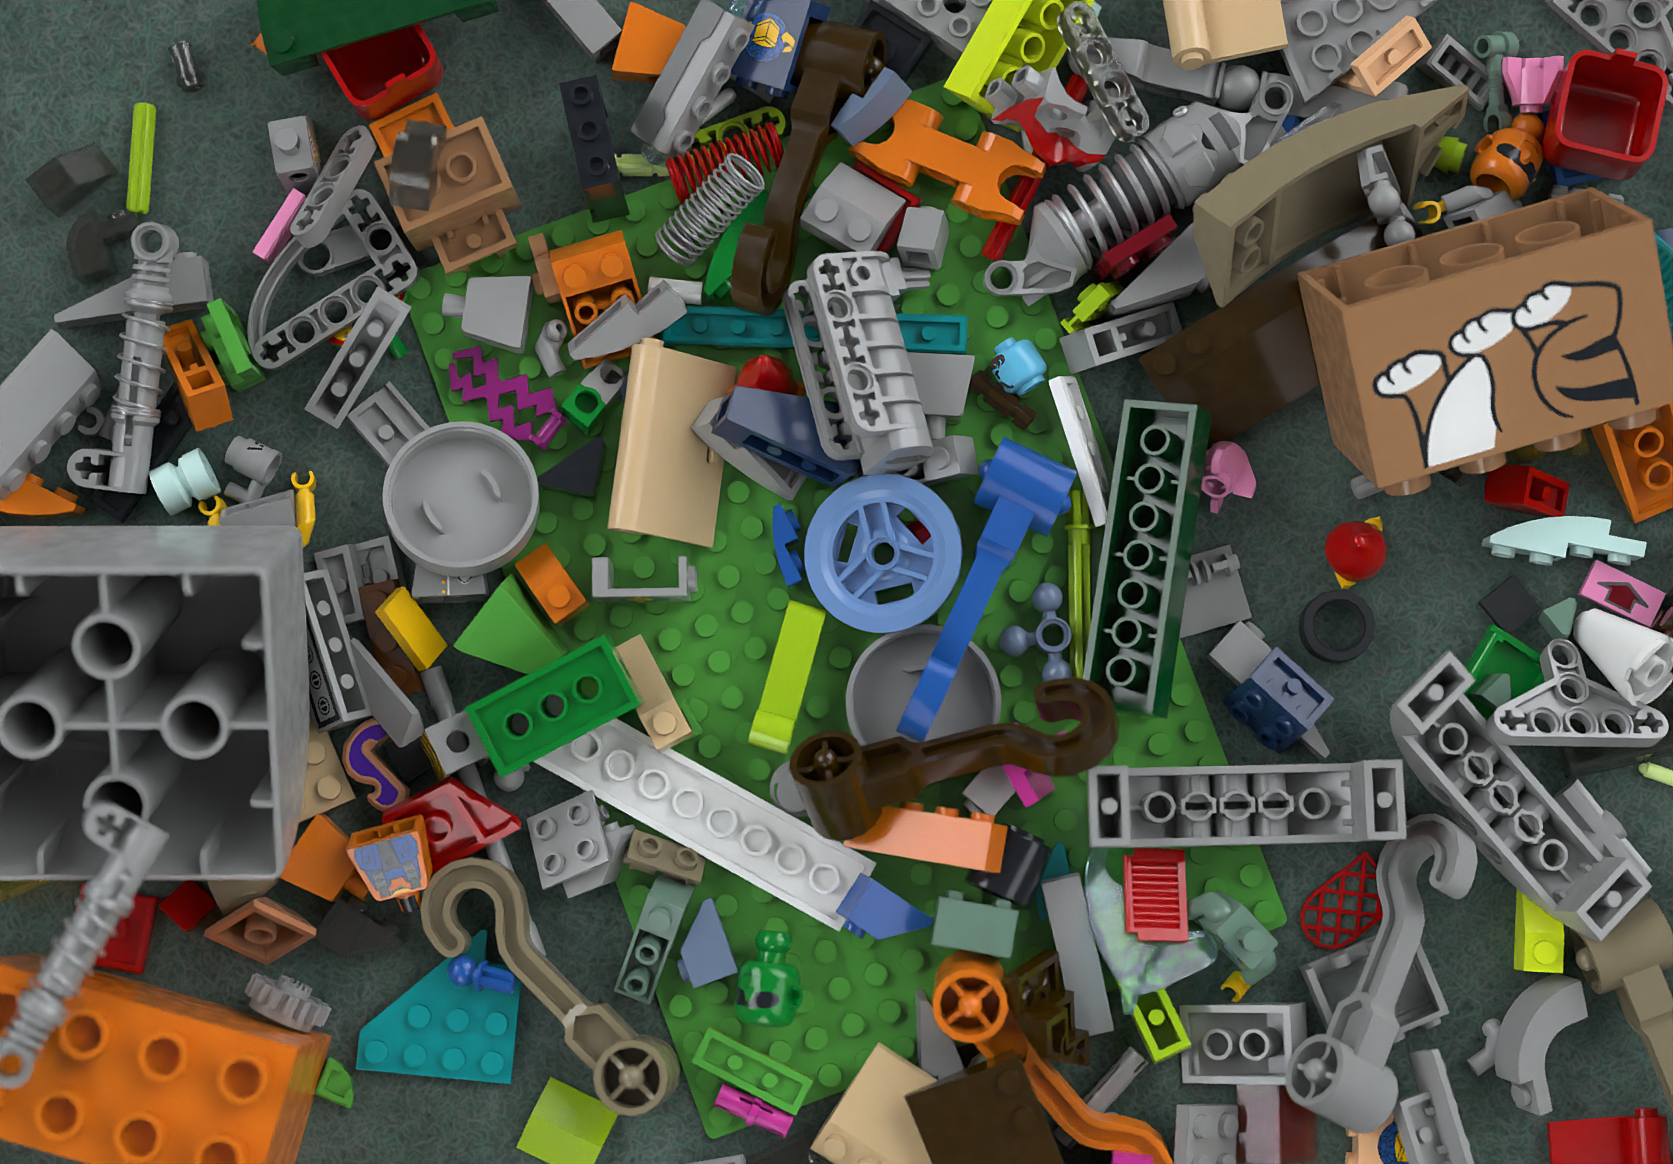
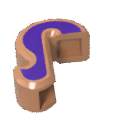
(368, 768)

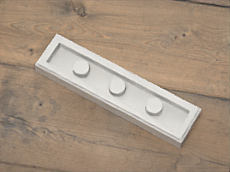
(1082, 445)

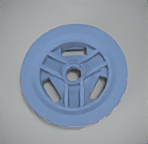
(874, 507)

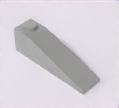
(188, 286)
(358, 357)
(1239, 655)

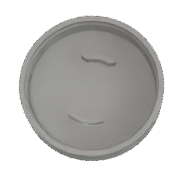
(461, 499)
(889, 674)

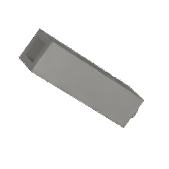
(588, 25)

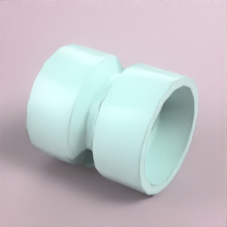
(189, 479)

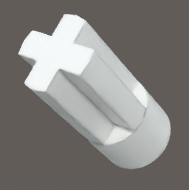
(689, 291)

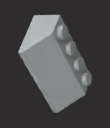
(40, 405)

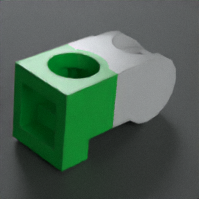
(593, 396)

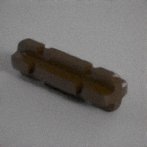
(1002, 401)

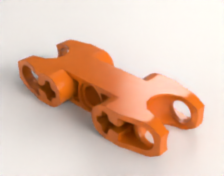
(972, 169)

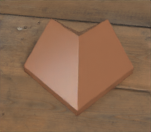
(262, 930)

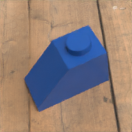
(878, 911)

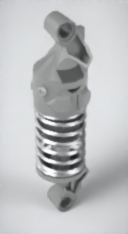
(1163, 171)

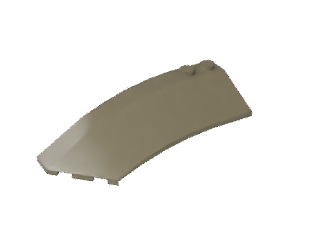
(1314, 185)

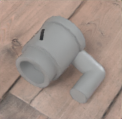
(254, 462)

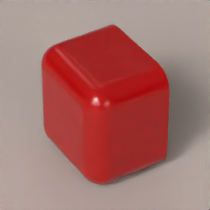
(385, 71)
(1605, 114)

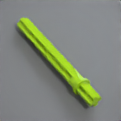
(1080, 583)

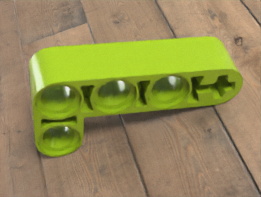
(787, 677)

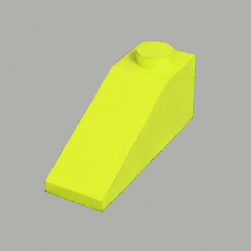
(1537, 938)

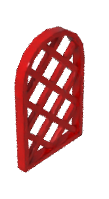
(1321, 891)

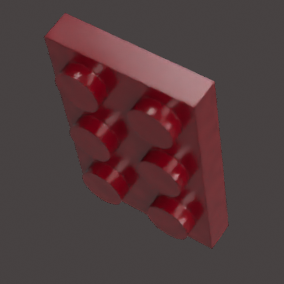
(1141, 247)

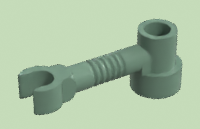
(1493, 48)

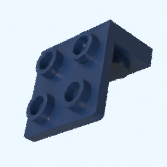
(1278, 701)

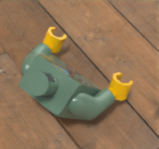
(1237, 936)

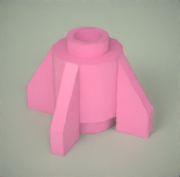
(1531, 81)
(1227, 472)

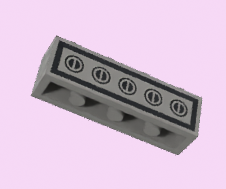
(334, 679)

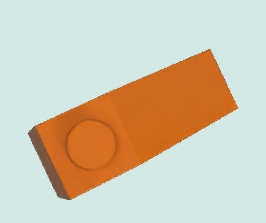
(196, 377)

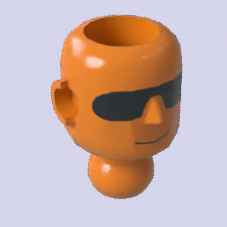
(1510, 157)

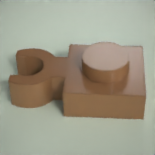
(544, 279)

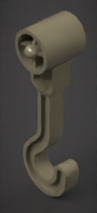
(1632, 965)
(629, 1069)

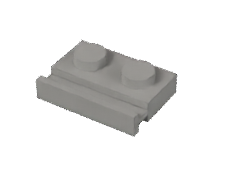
(386, 422)

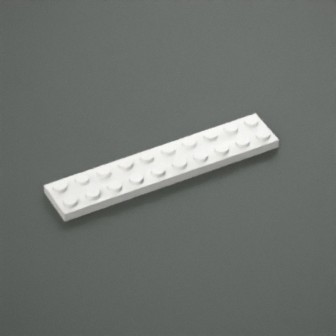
(708, 815)

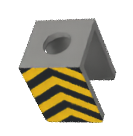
(441, 757)

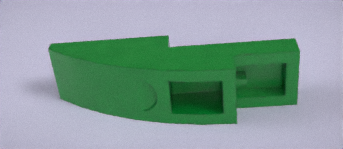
(719, 273)

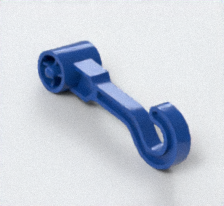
(1023, 494)

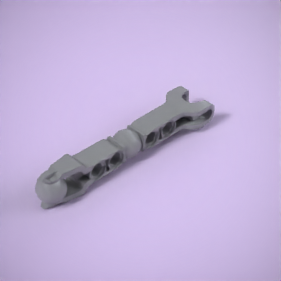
(1234, 87)

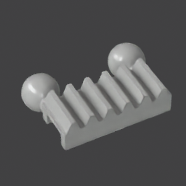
(1383, 194)

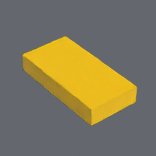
(411, 628)

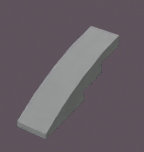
(1077, 952)

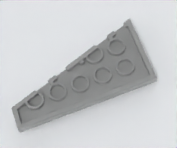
(1332, 34)

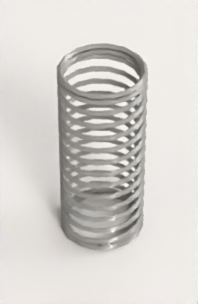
(735, 180)

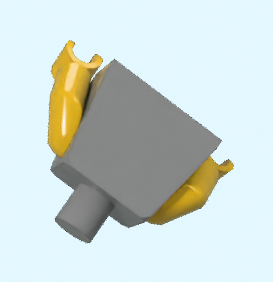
(272, 510)

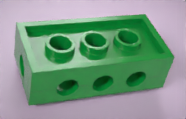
(529, 696)

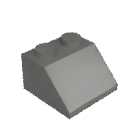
(851, 211)

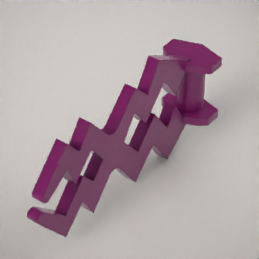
(495, 388)

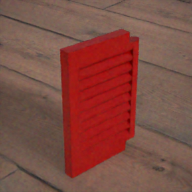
(1155, 895)

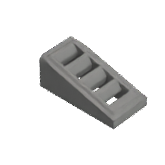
(1440, 74)

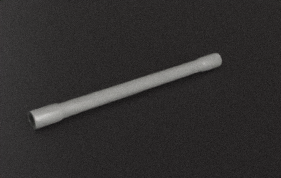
(441, 700)

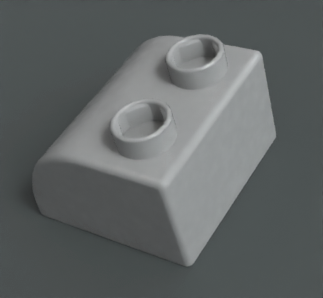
(180, 660)

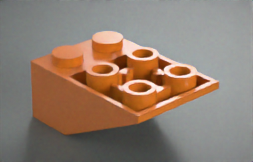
(593, 278)

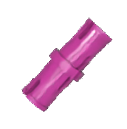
(753, 1110)

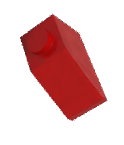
(1526, 491)

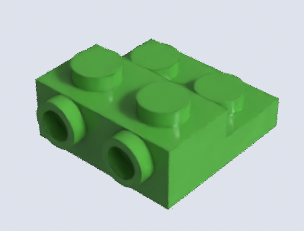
(228, 338)

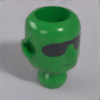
(768, 986)

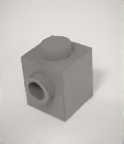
(923, 237)

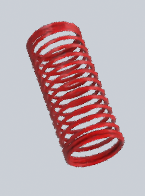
(678, 178)

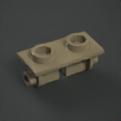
(672, 859)

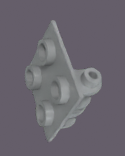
(1213, 592)
(569, 839)

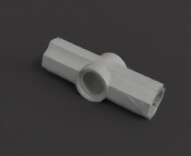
(1598, 824)

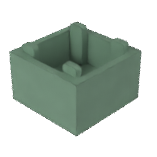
(974, 925)

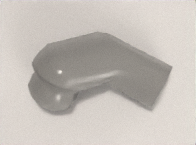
(548, 346)
(1486, 1057)

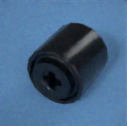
(1021, 868)

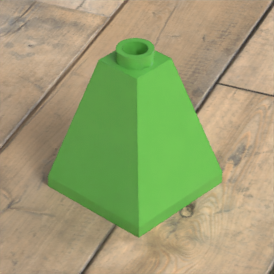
(512, 631)

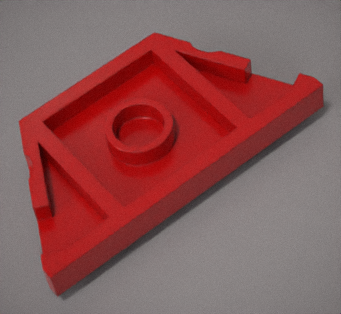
(455, 820)

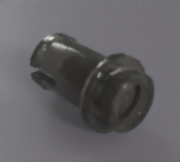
(186, 67)

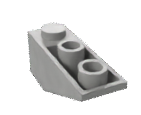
(951, 461)

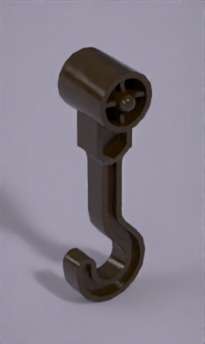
(829, 68)
(851, 783)

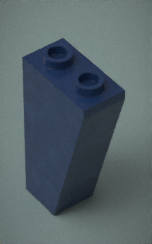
(782, 431)

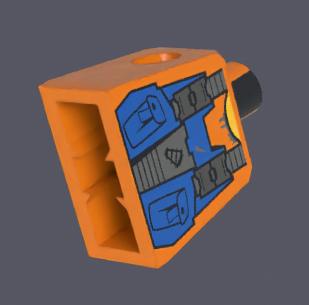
(393, 860)

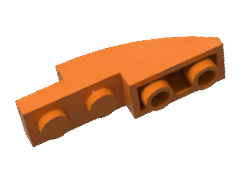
(39, 503)

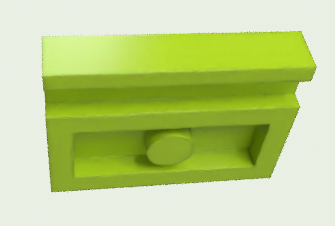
(1093, 305)

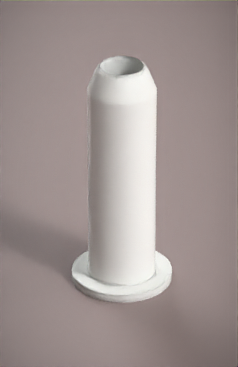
(721, 101)

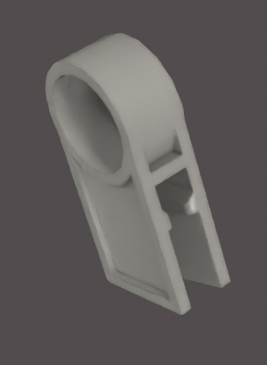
(344, 250)

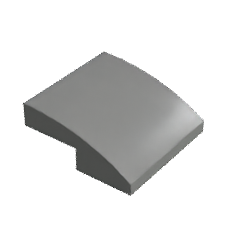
(379, 561)

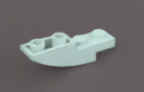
(1550, 537)

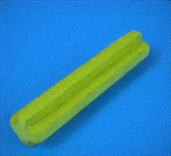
(141, 158)

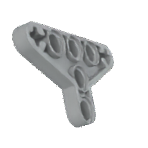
(1647, 39)
(1591, 708)

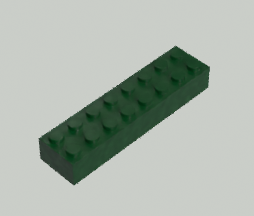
(1147, 554)

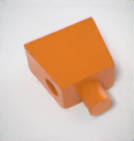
(645, 45)
(322, 863)

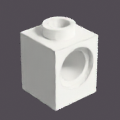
(988, 791)

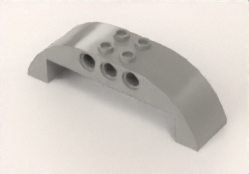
(1246, 804)
(1507, 807)

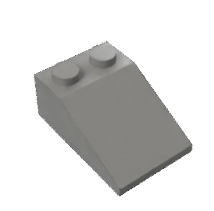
(1167, 279)
(1241, 1041)

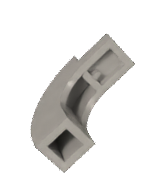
(1528, 1032)

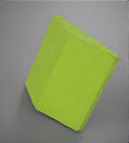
(566, 1126)

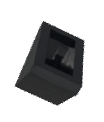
(577, 473)

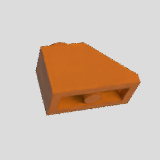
(552, 585)

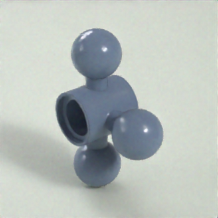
(1015, 640)

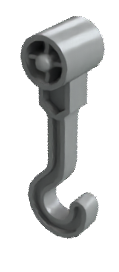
(1345, 1069)

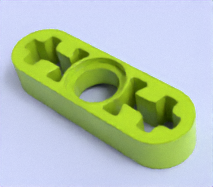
(738, 122)

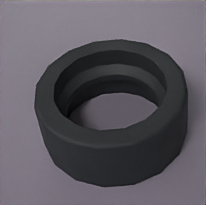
(1360, 609)

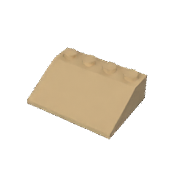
(873, 1117)

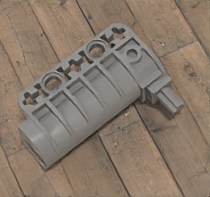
(862, 359)

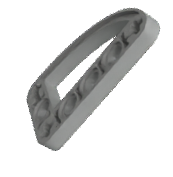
(347, 294)

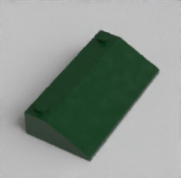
(303, 28)

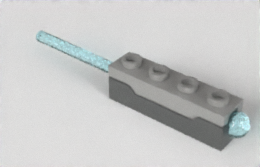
(692, 79)

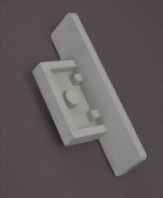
(1430, 1118)

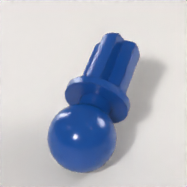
(464, 971)

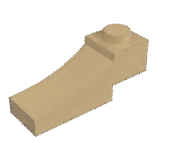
(660, 711)

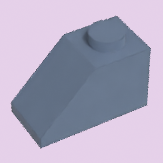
(706, 949)

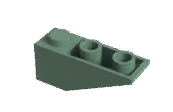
(653, 939)

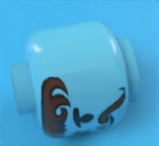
(1018, 366)

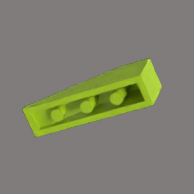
(1159, 1026)

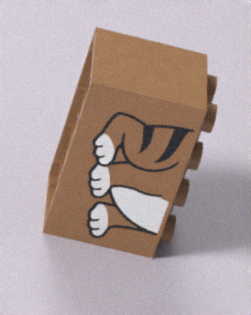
(1491, 339)

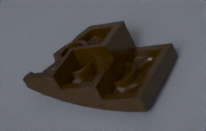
(1046, 1011)

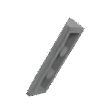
(386, 700)

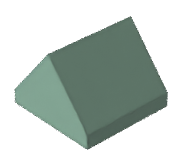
(1559, 618)
(1493, 691)

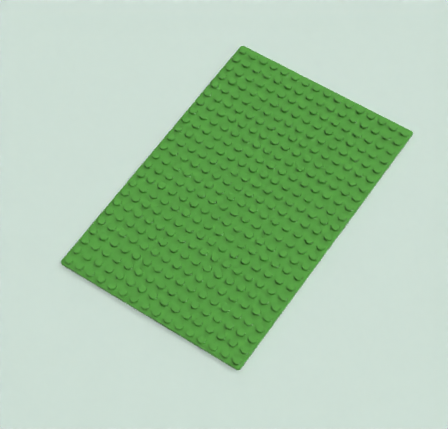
(726, 637)

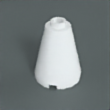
(1627, 654)

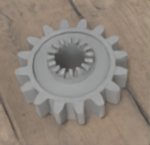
(287, 1002)

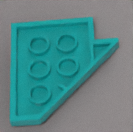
(446, 1028)

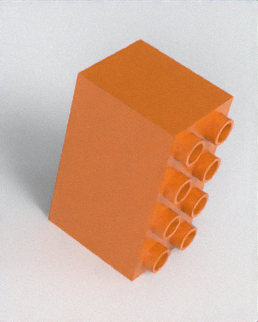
(158, 1077)

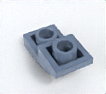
(865, 115)

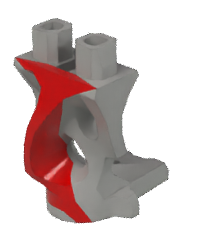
(1040, 106)

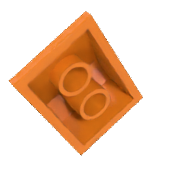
(1641, 463)

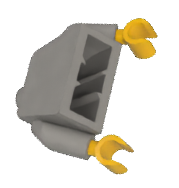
(1468, 205)

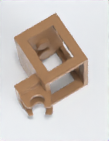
(469, 202)

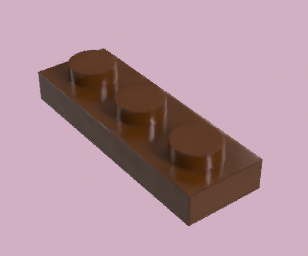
(385, 647)

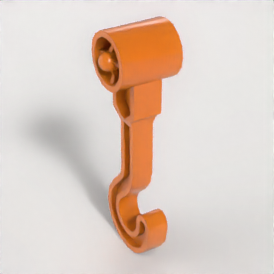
(975, 1009)

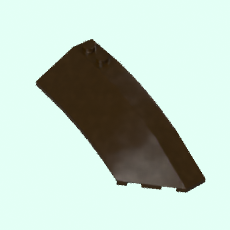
(1256, 348)
(984, 1116)

